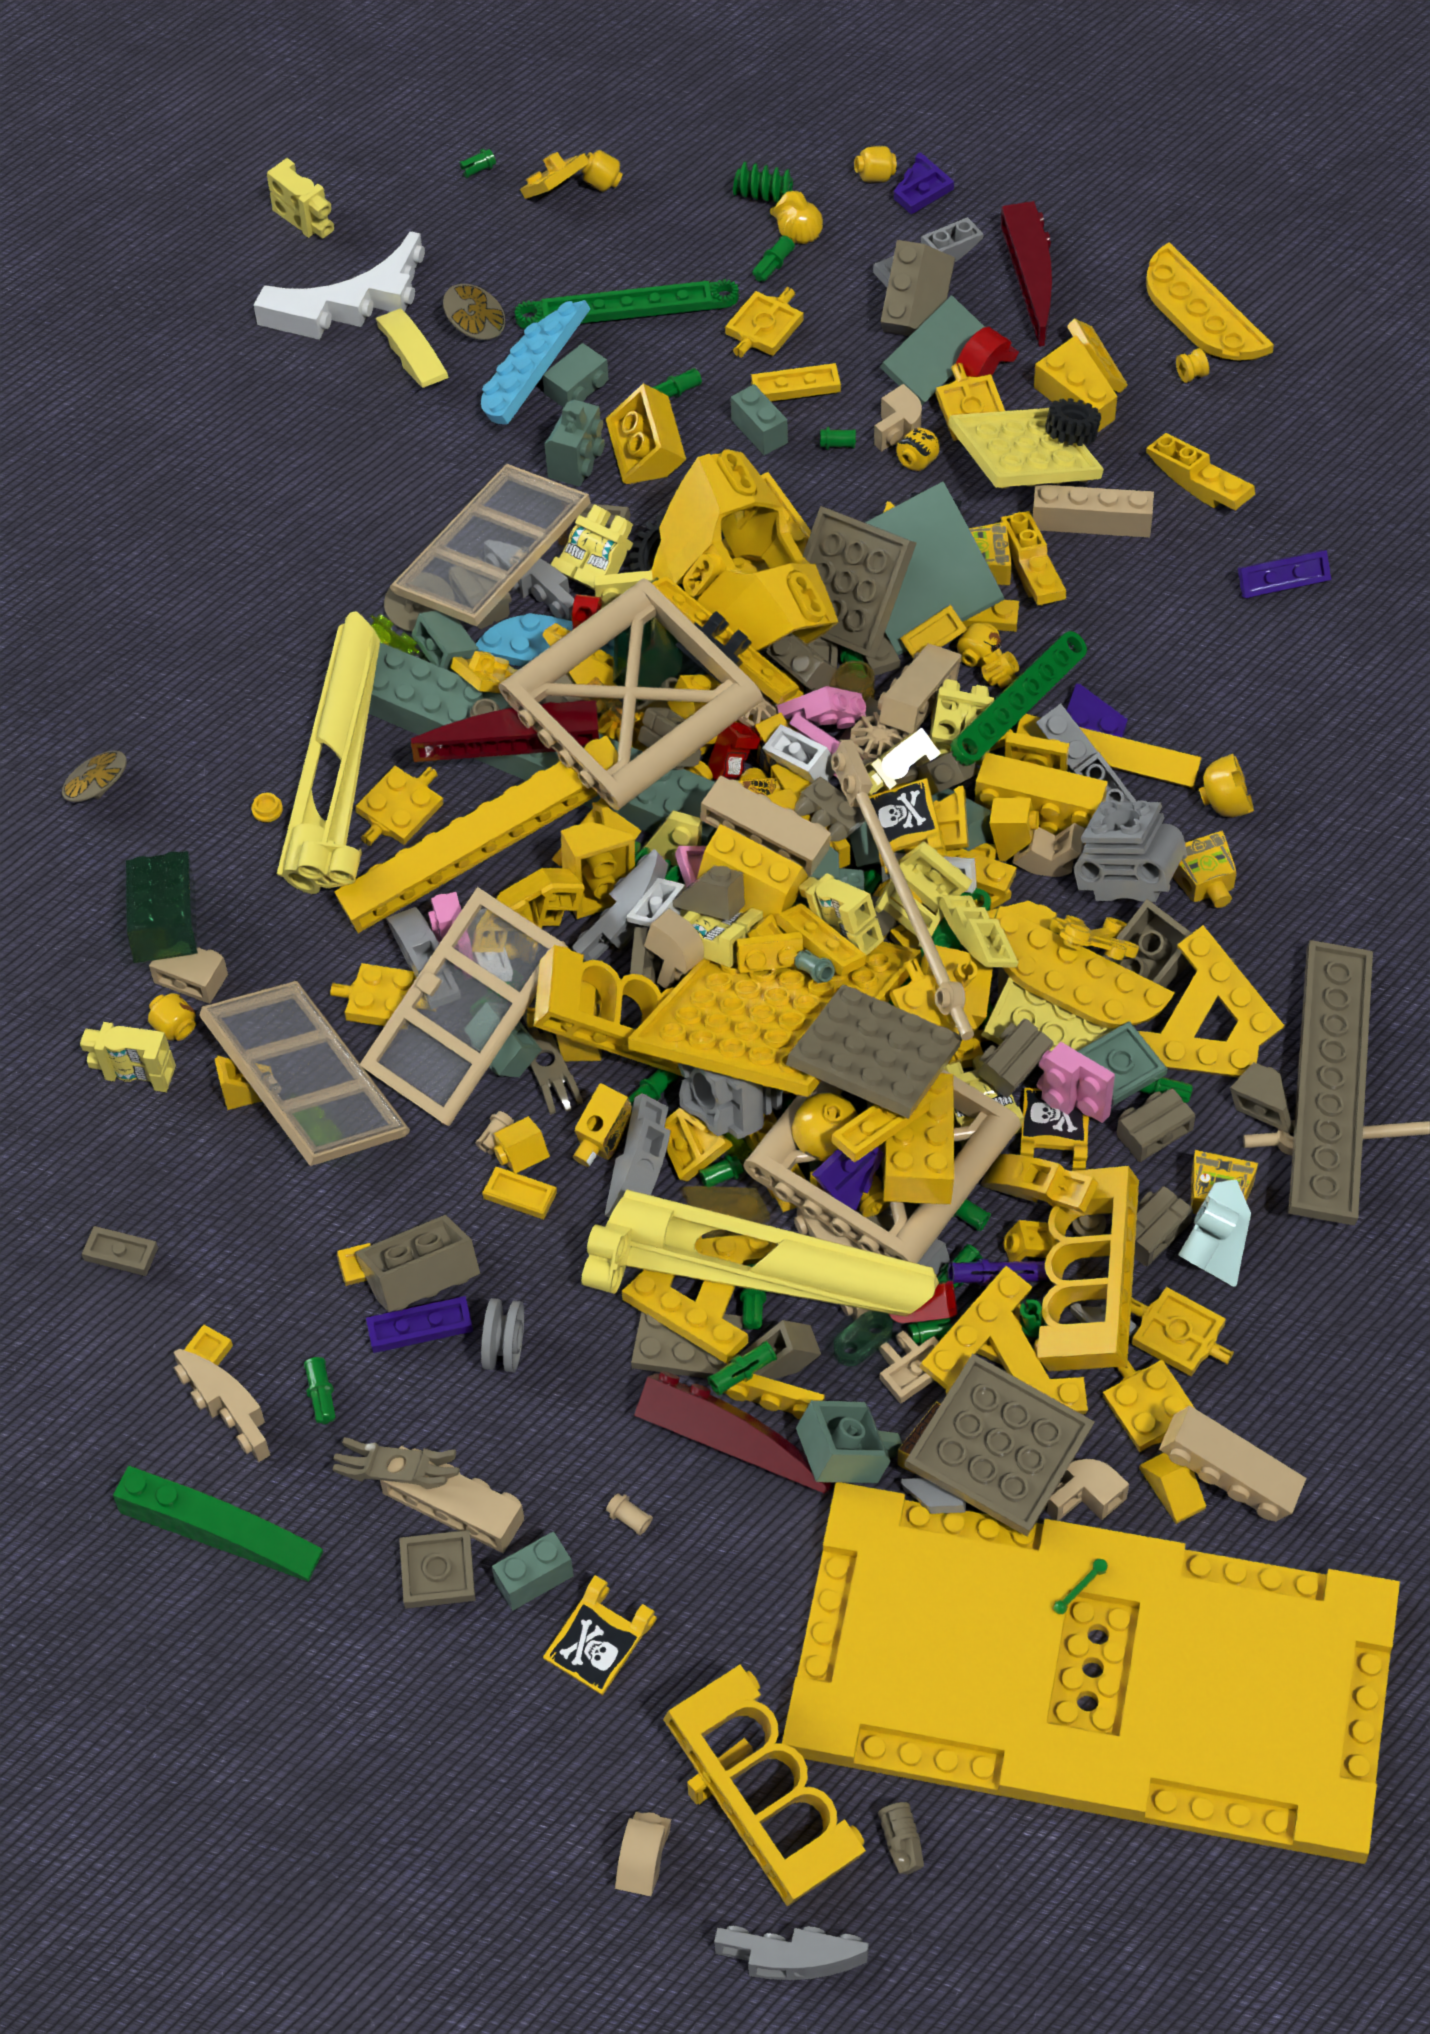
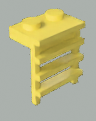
(929, 878)

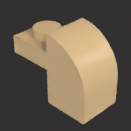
(900, 414)
(1050, 853)
(677, 944)
(1090, 1483)
(642, 1853)

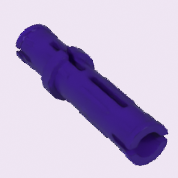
(962, 1271)

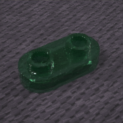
(861, 1339)

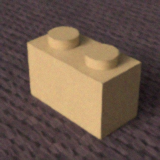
(191, 975)

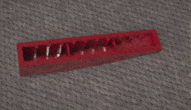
(1031, 260)
(504, 733)
(723, 1427)

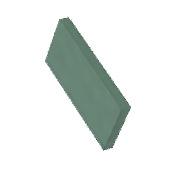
(932, 350)

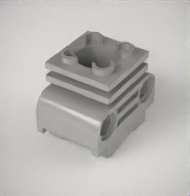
(1129, 852)
(726, 1102)

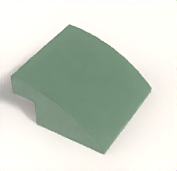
(943, 567)

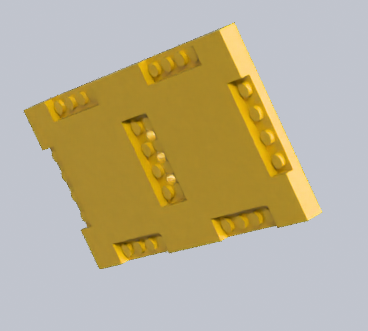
(1224, 1697)

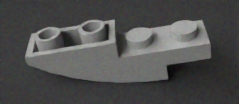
(953, 240)
(549, 586)
(1082, 756)
(613, 924)
(413, 937)
(643, 1151)
(806, 1957)

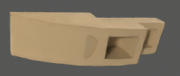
(224, 1396)

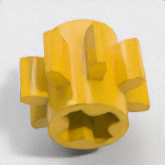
(1000, 668)

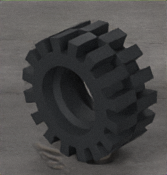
(1073, 422)

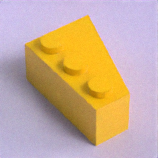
(1074, 375)

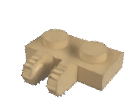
(903, 1375)

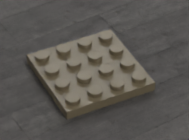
(861, 575)
(874, 1050)
(999, 1444)

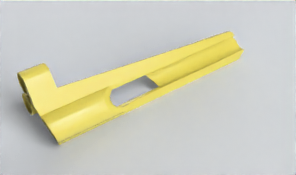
(314, 847)
(662, 1238)

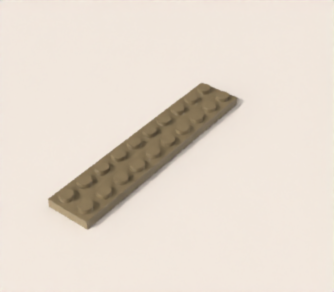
(1331, 1083)

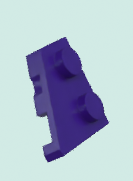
(922, 185)
(1095, 714)
(847, 1179)

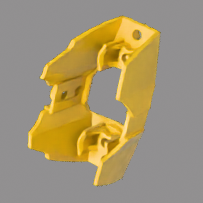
(765, 605)

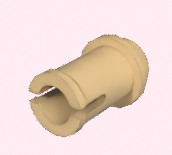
(487, 1139)
(628, 1513)

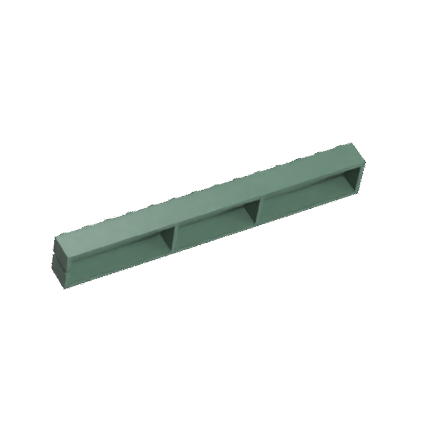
(427, 697)

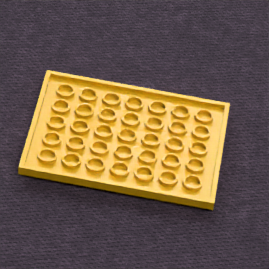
(754, 1019)

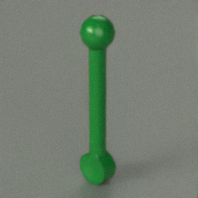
(1099, 1568)

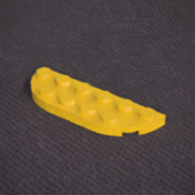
(1202, 309)
(1078, 978)

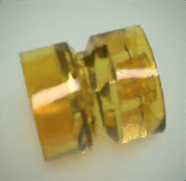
(856, 677)

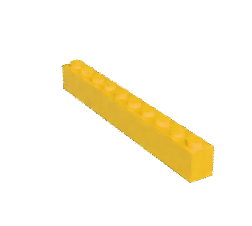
(469, 840)

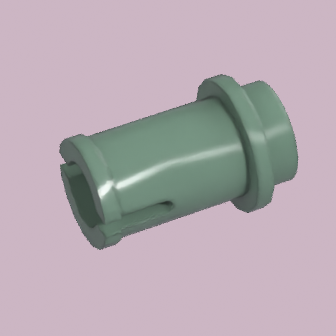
(819, 968)

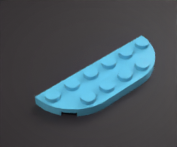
(530, 361)
(521, 638)

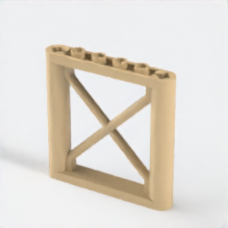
(630, 778)
(909, 1238)

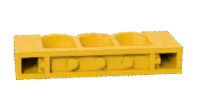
(559, 1002)
(1094, 1343)
(736, 1696)

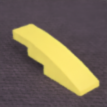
(412, 348)
(978, 932)

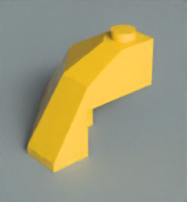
(544, 896)

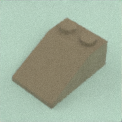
(1157, 942)

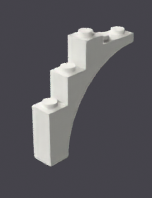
(349, 302)

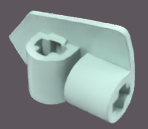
(1219, 1232)

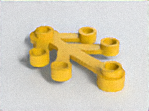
(1079, 935)

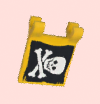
(908, 817)
(1053, 1129)
(597, 1639)

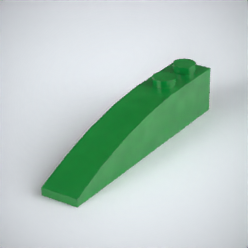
(214, 1523)

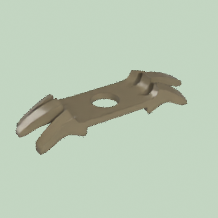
(555, 1073)
(377, 1459)

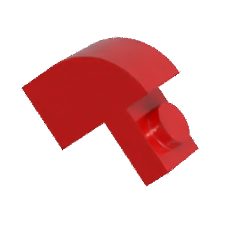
(985, 352)

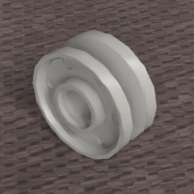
(502, 1335)

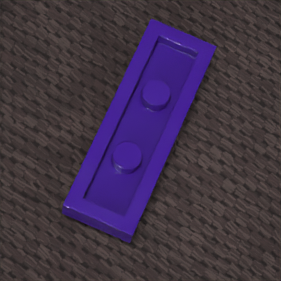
(1284, 573)
(419, 1324)

